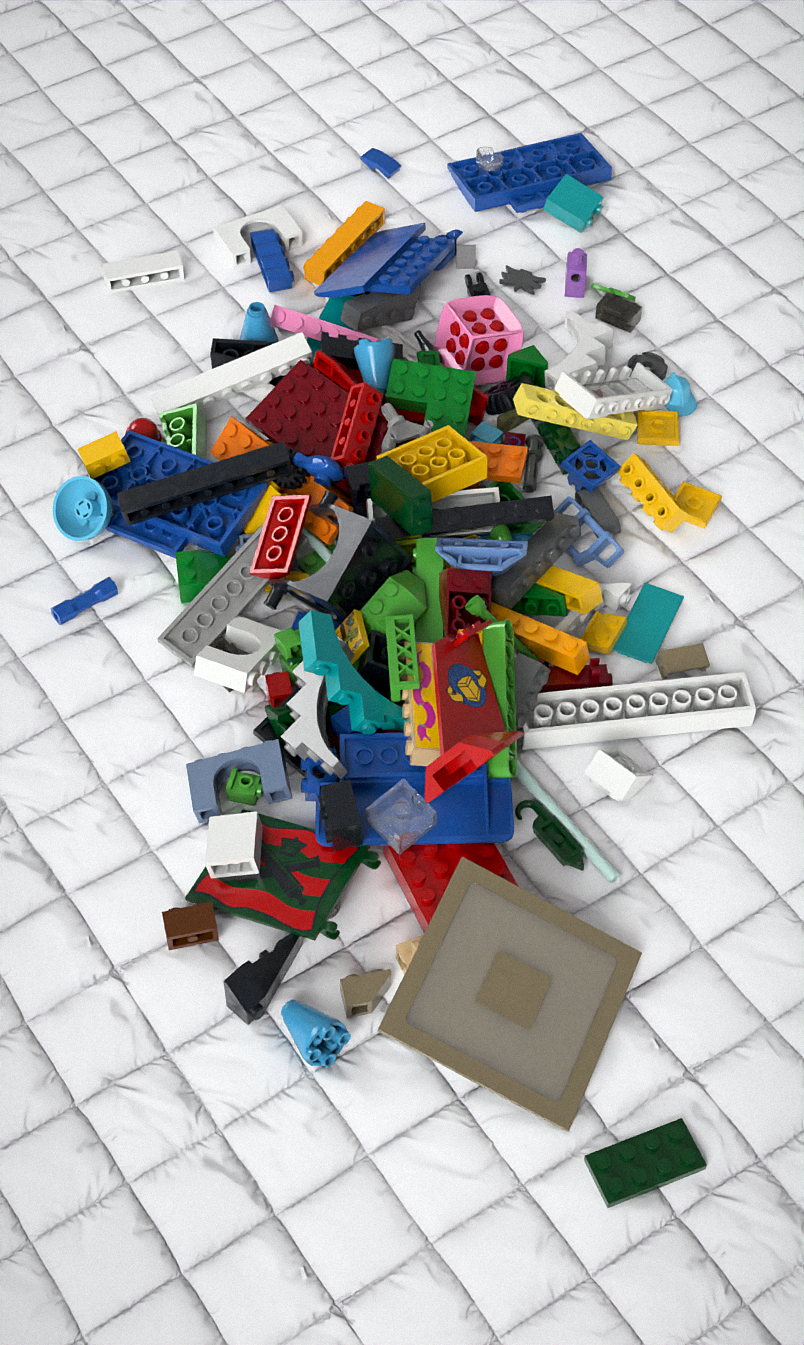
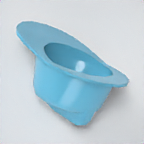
(681, 396)

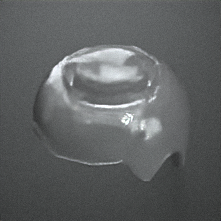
(488, 160)

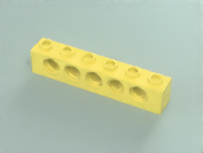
(550, 407)

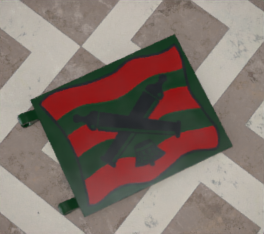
(295, 882)

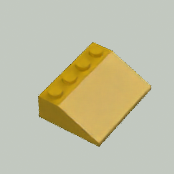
(441, 461)

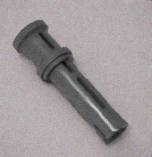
(534, 444)

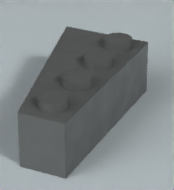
(379, 309)

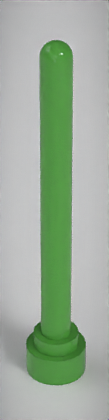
(477, 607)

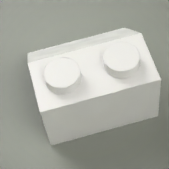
(617, 774)

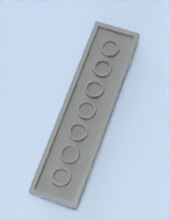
(217, 604)

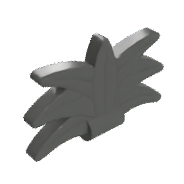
(521, 279)

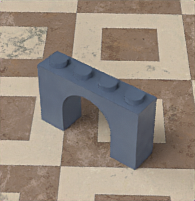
(209, 774)

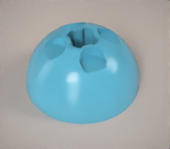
(82, 508)

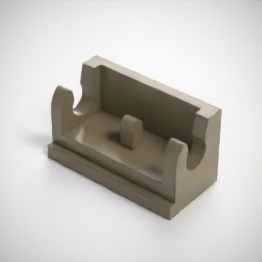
(682, 659)

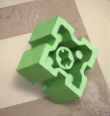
(289, 645)

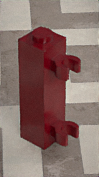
(590, 676)

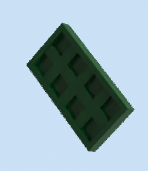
(644, 1162)

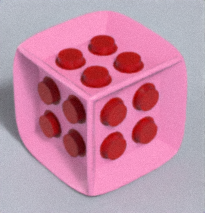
(478, 336)

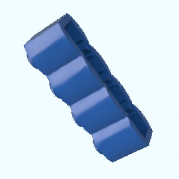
(271, 260)

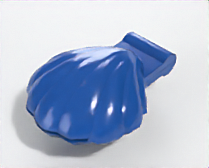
(322, 468)

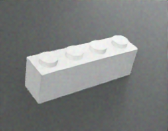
(143, 271)

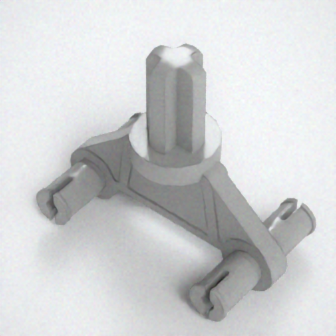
(401, 429)

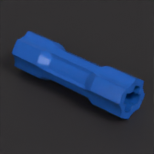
(97, 593)

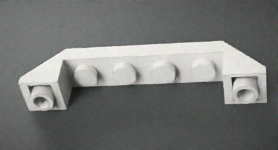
(613, 596)

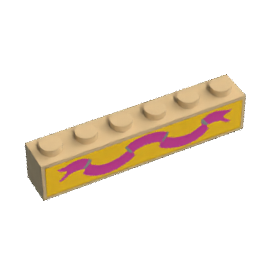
(421, 709)

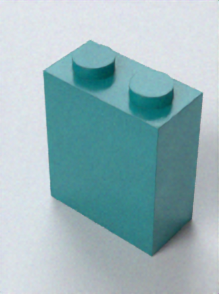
(574, 203)

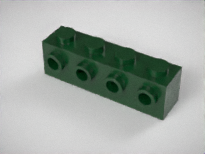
(558, 440)

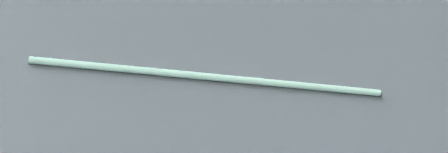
(522, 774)

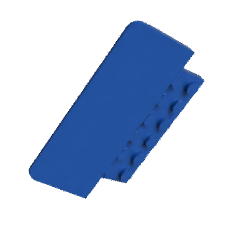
(388, 263)
(468, 812)

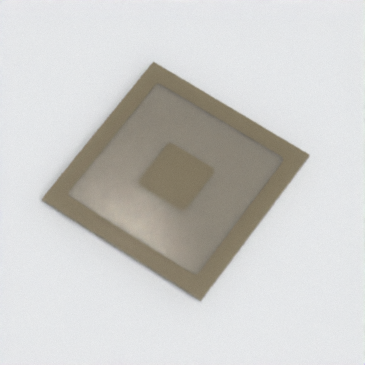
(512, 993)

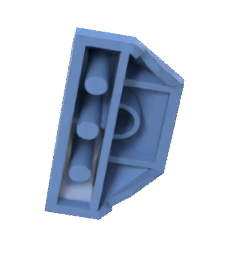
(481, 554)

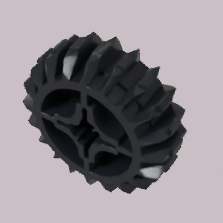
(502, 395)

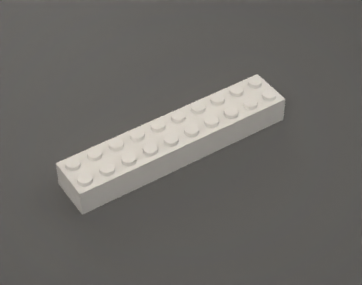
(638, 710)

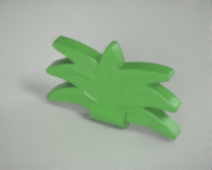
(613, 291)

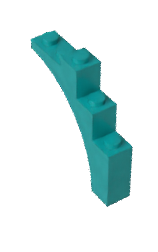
(344, 685)

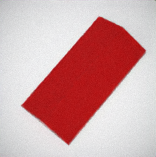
(280, 536)

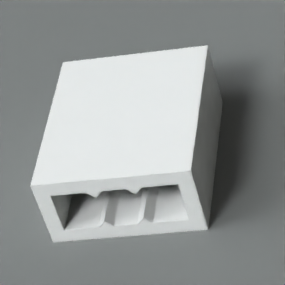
(234, 845)

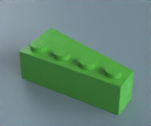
(186, 429)

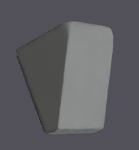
(465, 256)

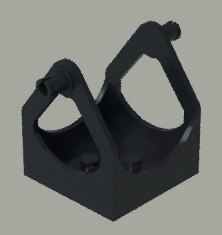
(354, 572)

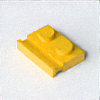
(603, 632)

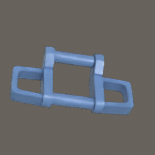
(598, 546)

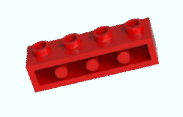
(357, 425)

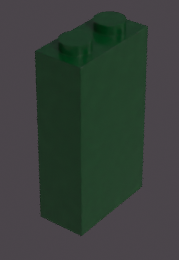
(401, 495)

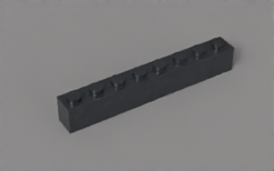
(205, 483)
(477, 517)

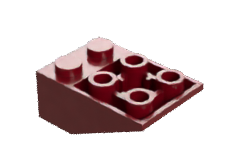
(455, 591)

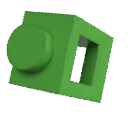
(244, 788)

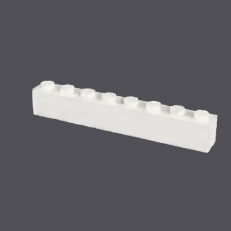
(235, 376)

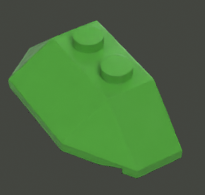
(397, 596)

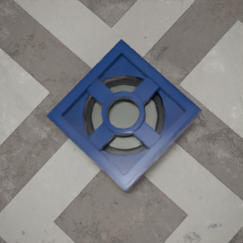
(589, 470)

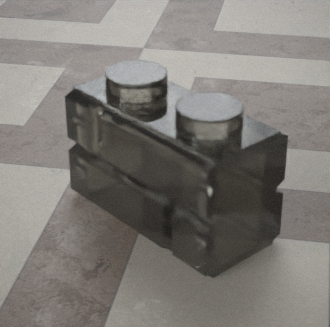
(618, 312)

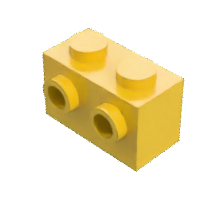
(103, 455)

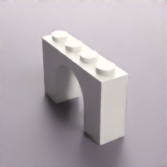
(231, 235)
(234, 670)

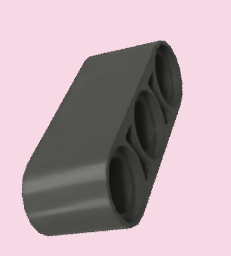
(599, 509)

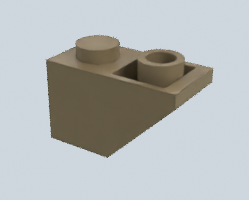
(364, 991)

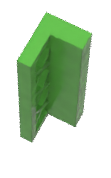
(393, 657)

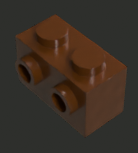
(190, 925)

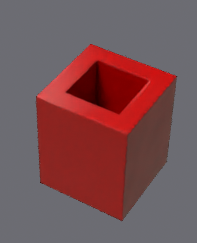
(277, 687)

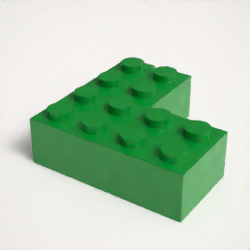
(433, 390)

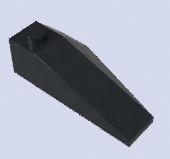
(255, 984)

